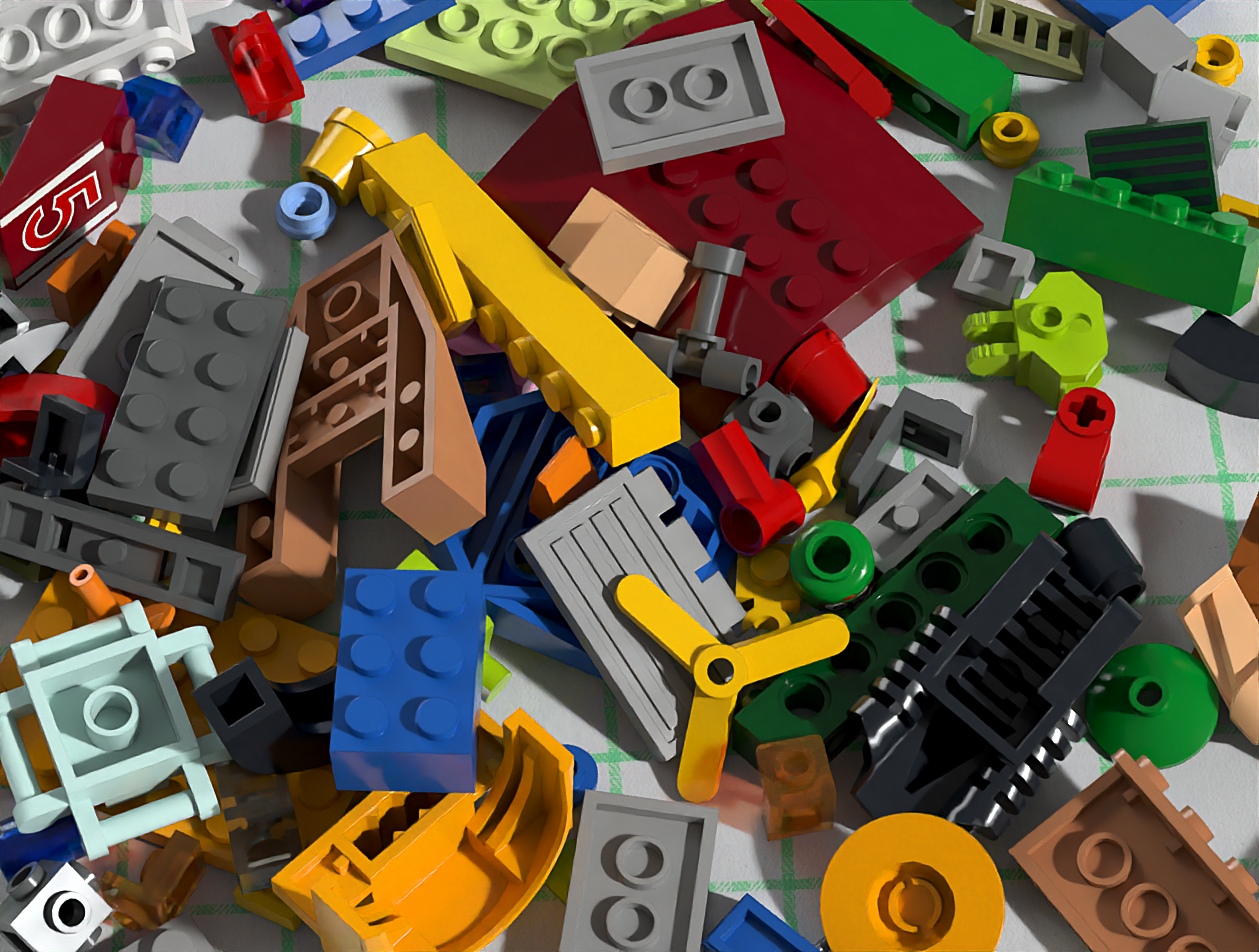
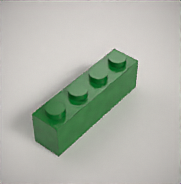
(921, 63)
(1134, 237)

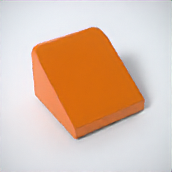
(563, 479)

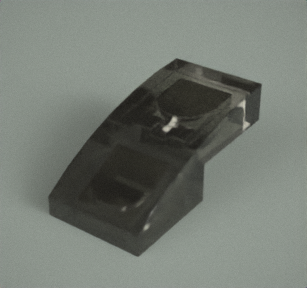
(258, 822)

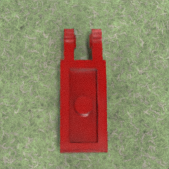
(831, 57)

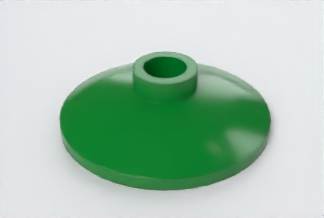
(1163, 732)

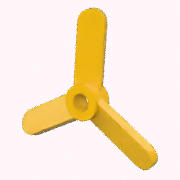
(715, 702)

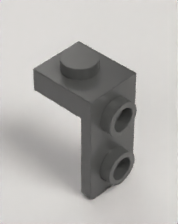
(917, 422)

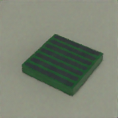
(1160, 159)

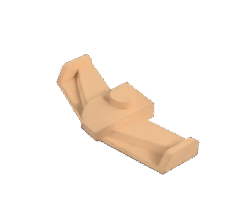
(1228, 644)

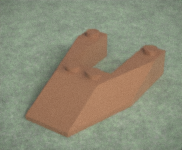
(366, 373)

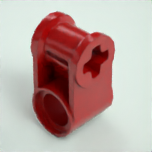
(1075, 452)

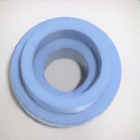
(304, 199)

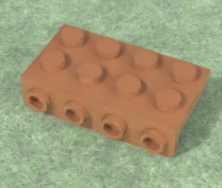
(1138, 870)

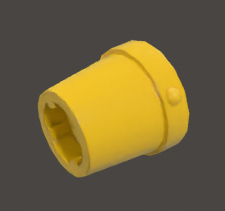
(337, 153)

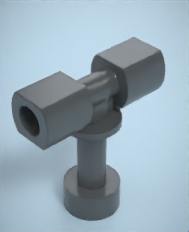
(697, 350)

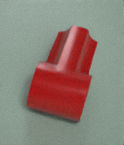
(755, 506)

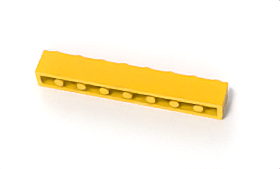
(531, 305)

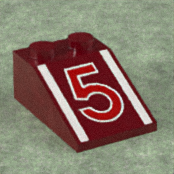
(65, 176)

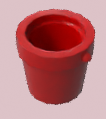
(825, 380)

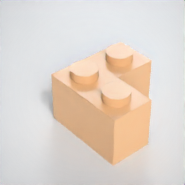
(623, 262)

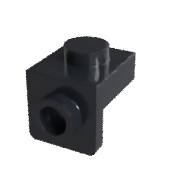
(61, 448)

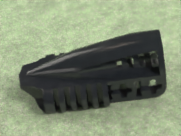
(987, 696)

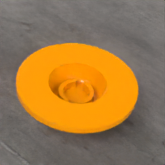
(912, 889)

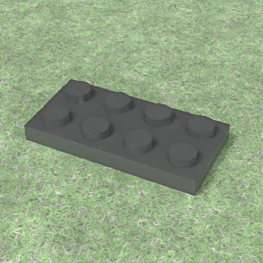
(188, 404)

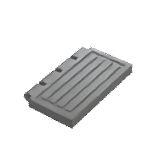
(583, 558)

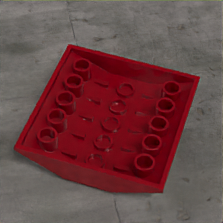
(826, 212)

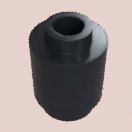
(1102, 559)

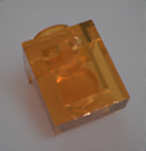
(796, 787)
(165, 887)

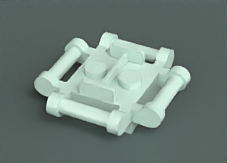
(110, 728)

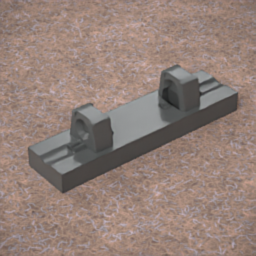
(120, 551)

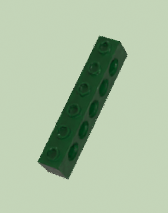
(993, 520)

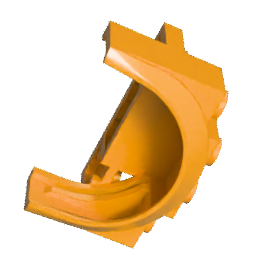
(429, 865)

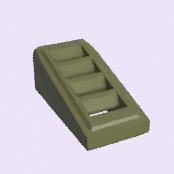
(1020, 20)

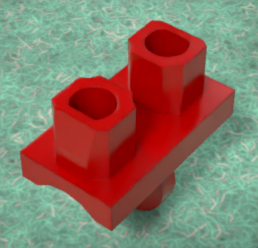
(259, 67)

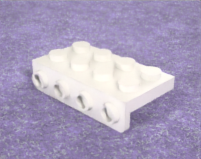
(82, 41)

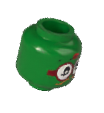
(832, 565)

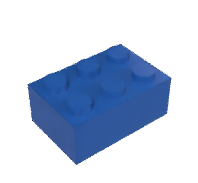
(409, 681)

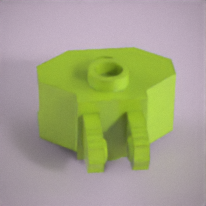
(1045, 341)

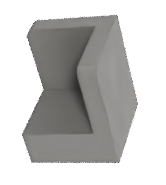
(1142, 52)

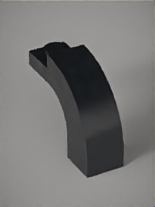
(1217, 365)
(270, 723)

